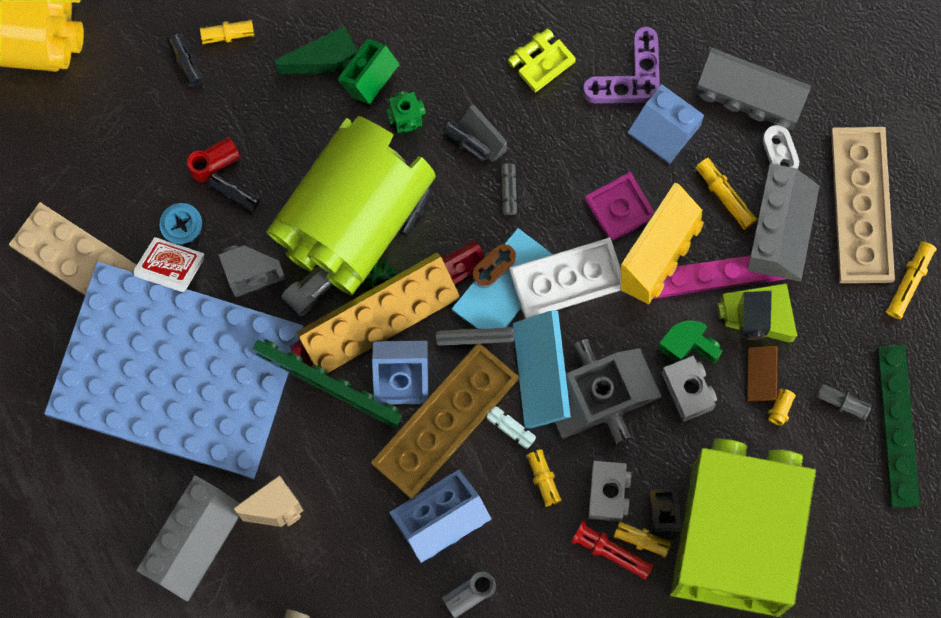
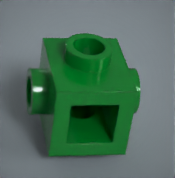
(405, 111)

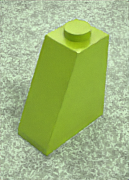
(782, 317)

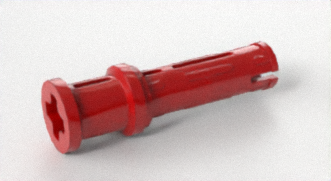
(641, 569)

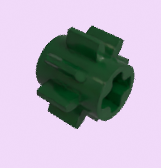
(379, 274)

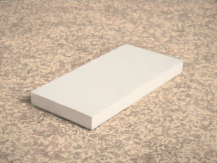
(567, 278)

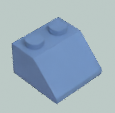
(666, 124)
(400, 372)

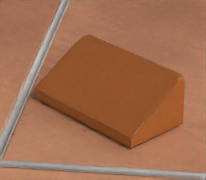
(762, 374)

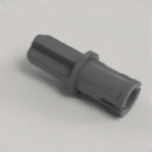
(844, 401)

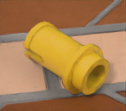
(781, 407)

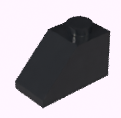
(755, 314)

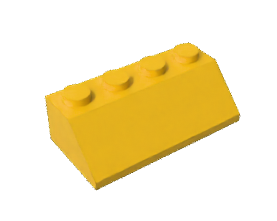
(661, 245)

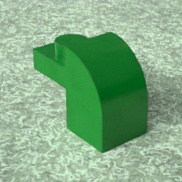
(688, 336)

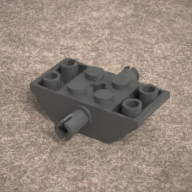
(628, 387)

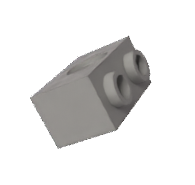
(689, 404)
(608, 508)

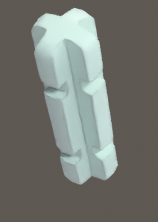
(511, 427)

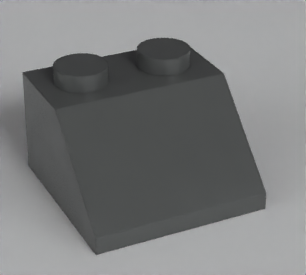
(249, 269)

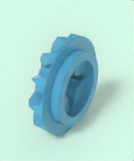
(183, 212)

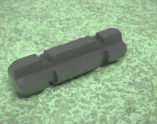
(509, 189)

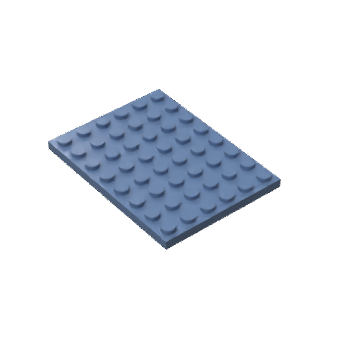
(172, 371)

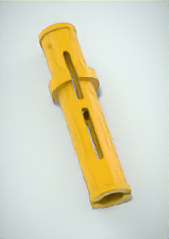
(727, 195)
(924, 255)

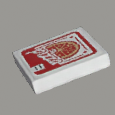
(169, 264)

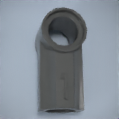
(304, 294)
(467, 596)

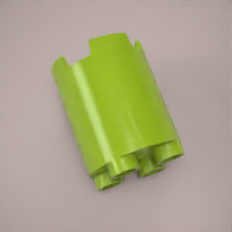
(350, 204)

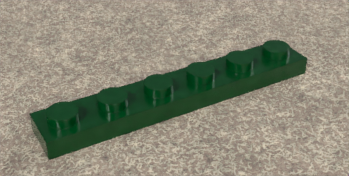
(317, 377)
(898, 426)

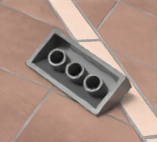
(752, 89)
(784, 223)
(190, 539)

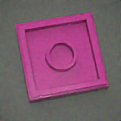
(620, 207)

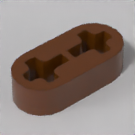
(498, 270)

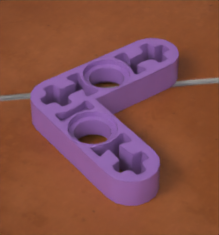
(640, 79)

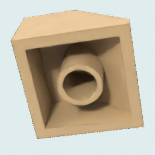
(271, 505)

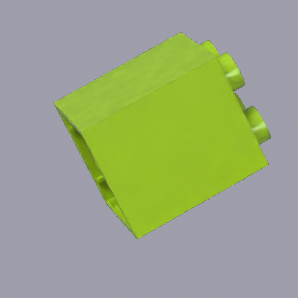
(743, 529)

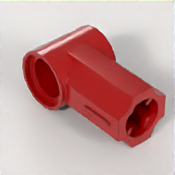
(214, 157)

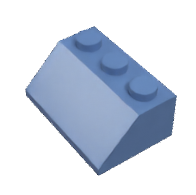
(440, 515)

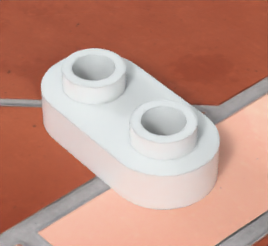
(782, 152)

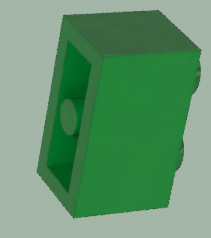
(368, 71)

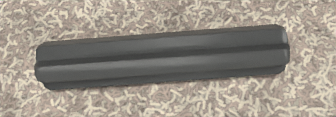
(475, 336)

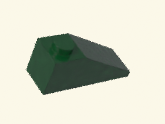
(323, 55)

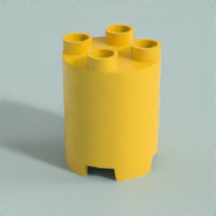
(38, 34)

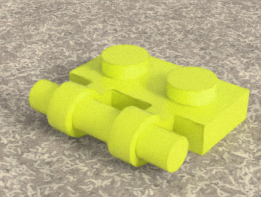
(546, 65)

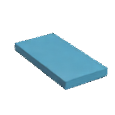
(498, 303)
(541, 369)

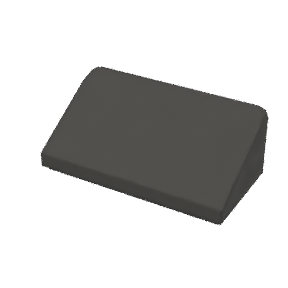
(484, 131)

